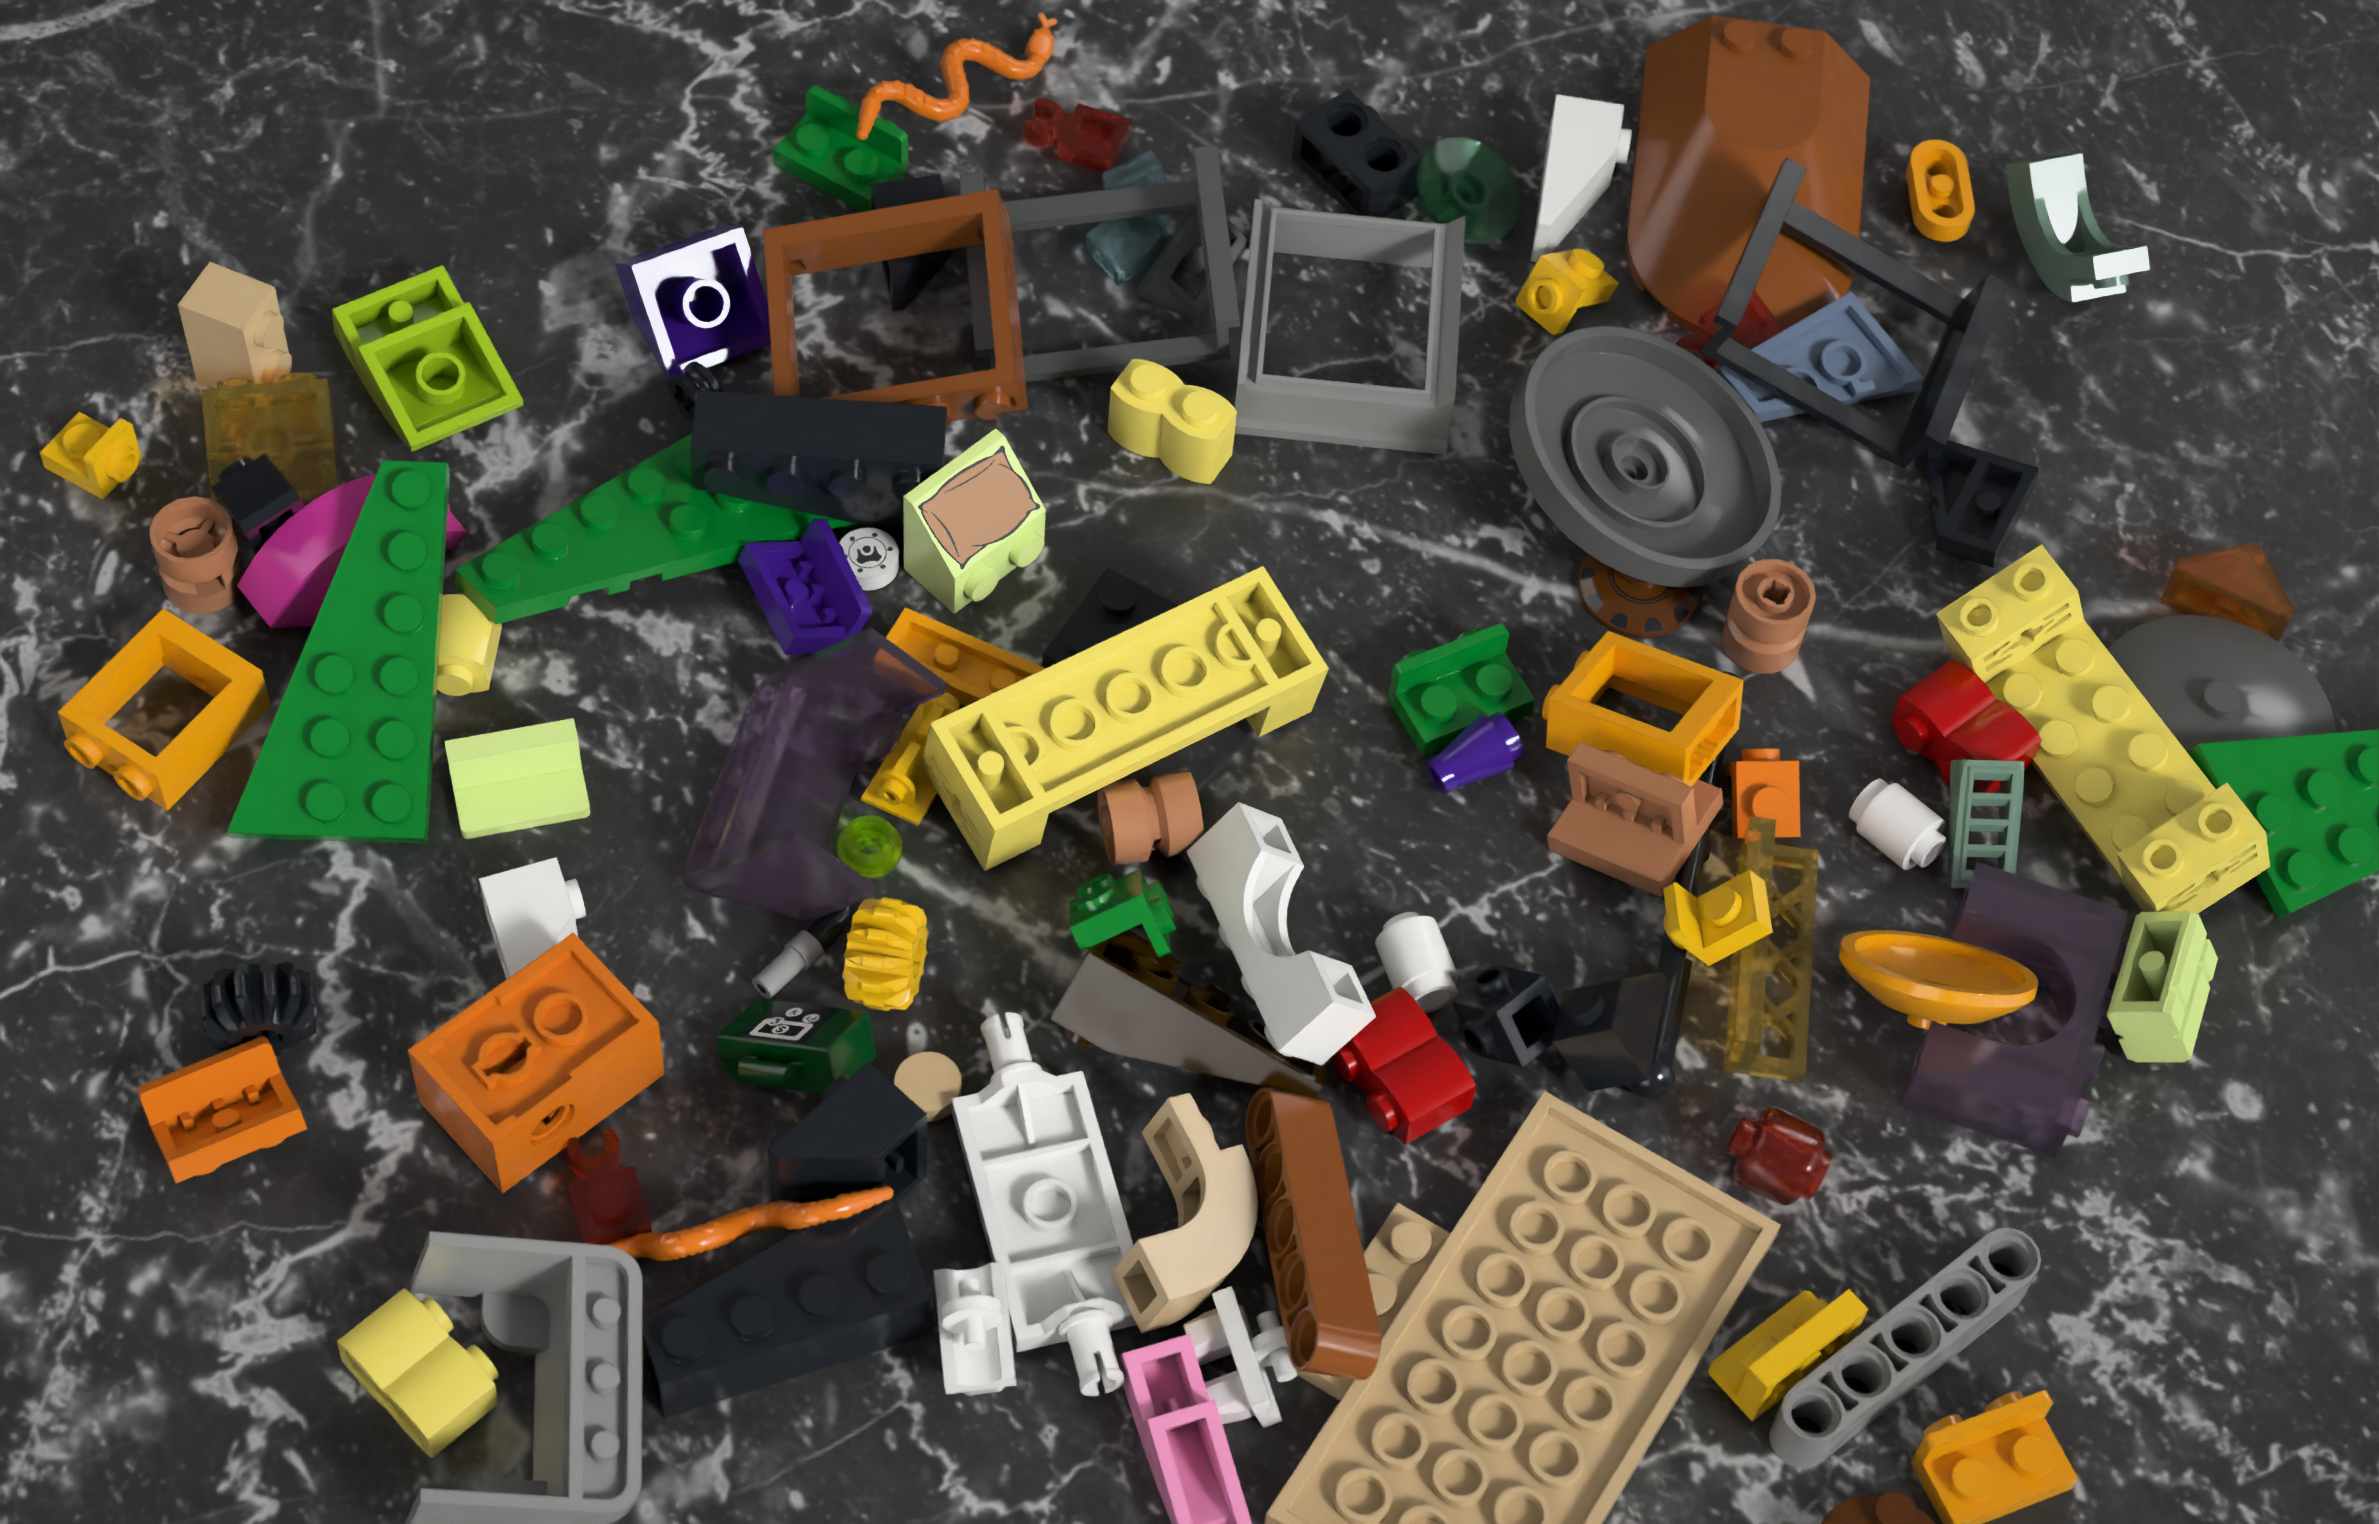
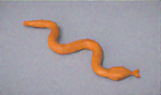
(1036, 51)
(749, 1221)

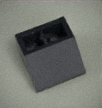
(851, 1142)

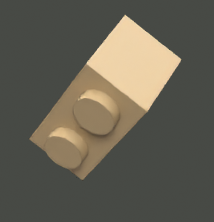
(234, 328)

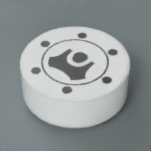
(871, 556)

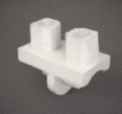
(975, 1329)
(1228, 1332)

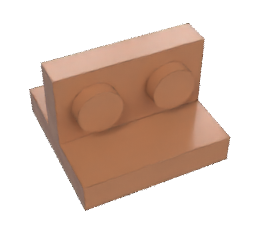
(1631, 819)

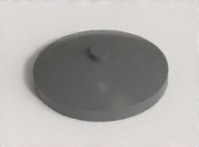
(2222, 681)

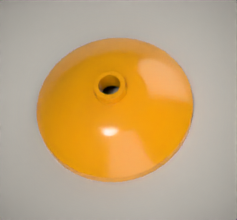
(1936, 977)

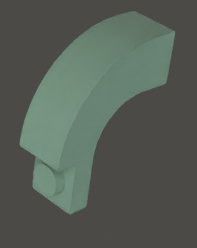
(2061, 231)

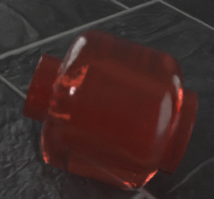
(1779, 1156)

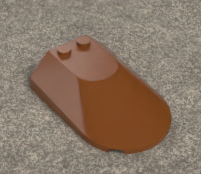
(1710, 135)

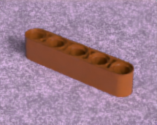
(1312, 1235)

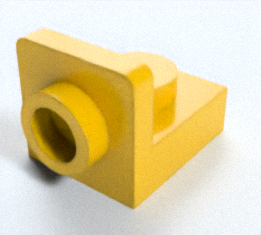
(93, 454)
(1719, 919)

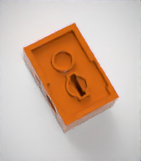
(537, 1062)

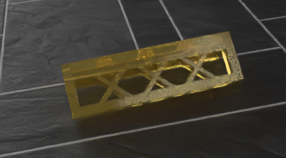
(1754, 962)

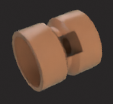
(197, 554)
(1768, 616)
(1150, 817)

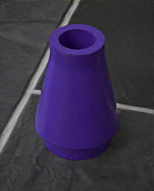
(1478, 752)

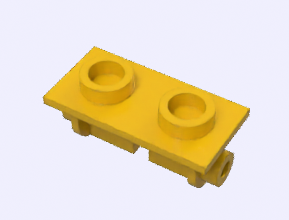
(901, 782)

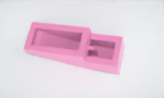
(1182, 1434)

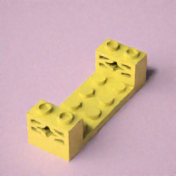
(1120, 710)
(2102, 742)

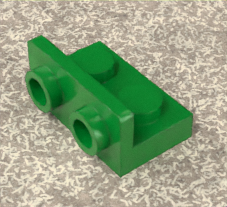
(832, 158)
(1453, 684)

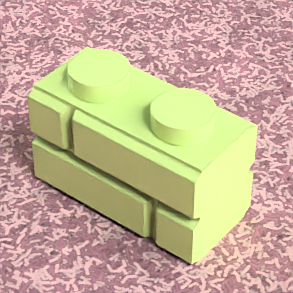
(2162, 986)

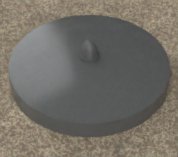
(1644, 456)

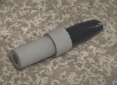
(801, 952)

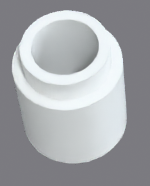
(1898, 824)
(1418, 960)

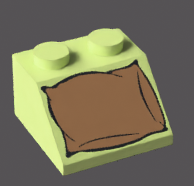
(972, 523)

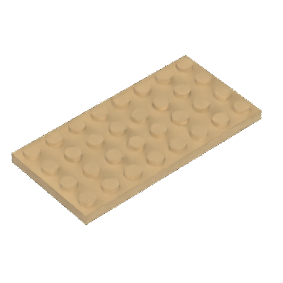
(1537, 1340)

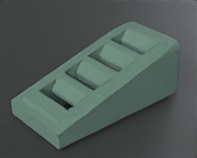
(1960, 821)

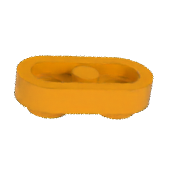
(1941, 203)

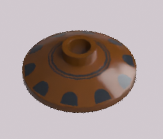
(1633, 605)

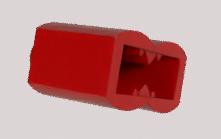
(1960, 719)
(1405, 1069)

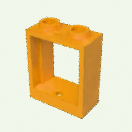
(168, 642)
(1701, 694)

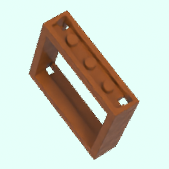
(893, 235)

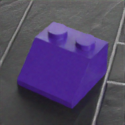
(697, 299)

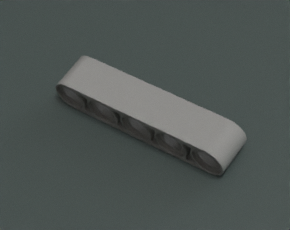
(1886, 1368)

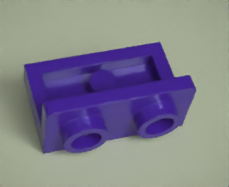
(806, 589)

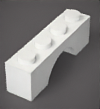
(1247, 876)

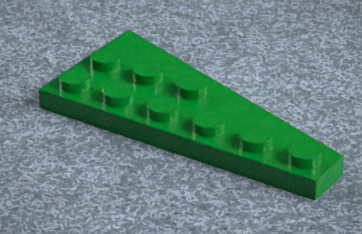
(624, 532)
(360, 709)
(2314, 803)

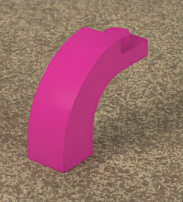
(301, 557)

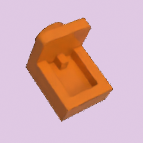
(1765, 789)

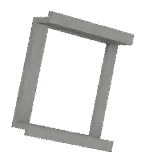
(1345, 410)

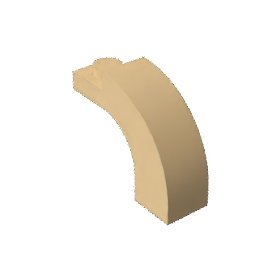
(1217, 1216)

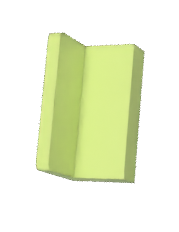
(517, 778)

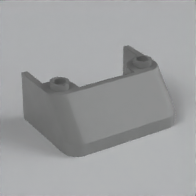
(584, 1324)

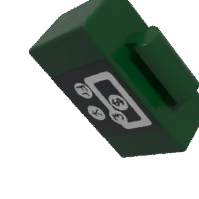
(795, 1045)

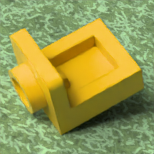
(1562, 285)

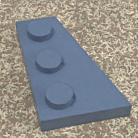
(1835, 351)

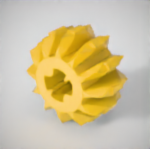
(885, 954)

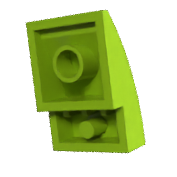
(425, 358)

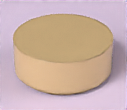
(930, 1082)

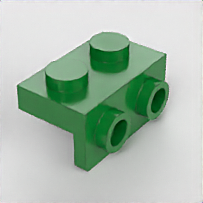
(1113, 906)

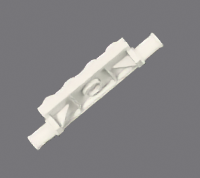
(1047, 1204)

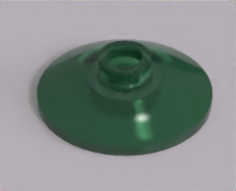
(1471, 180)

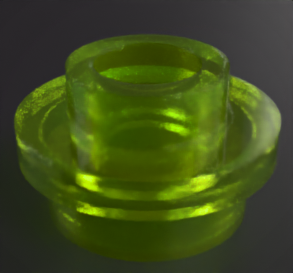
(872, 832)

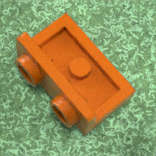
(220, 1109)

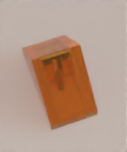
(2232, 586)

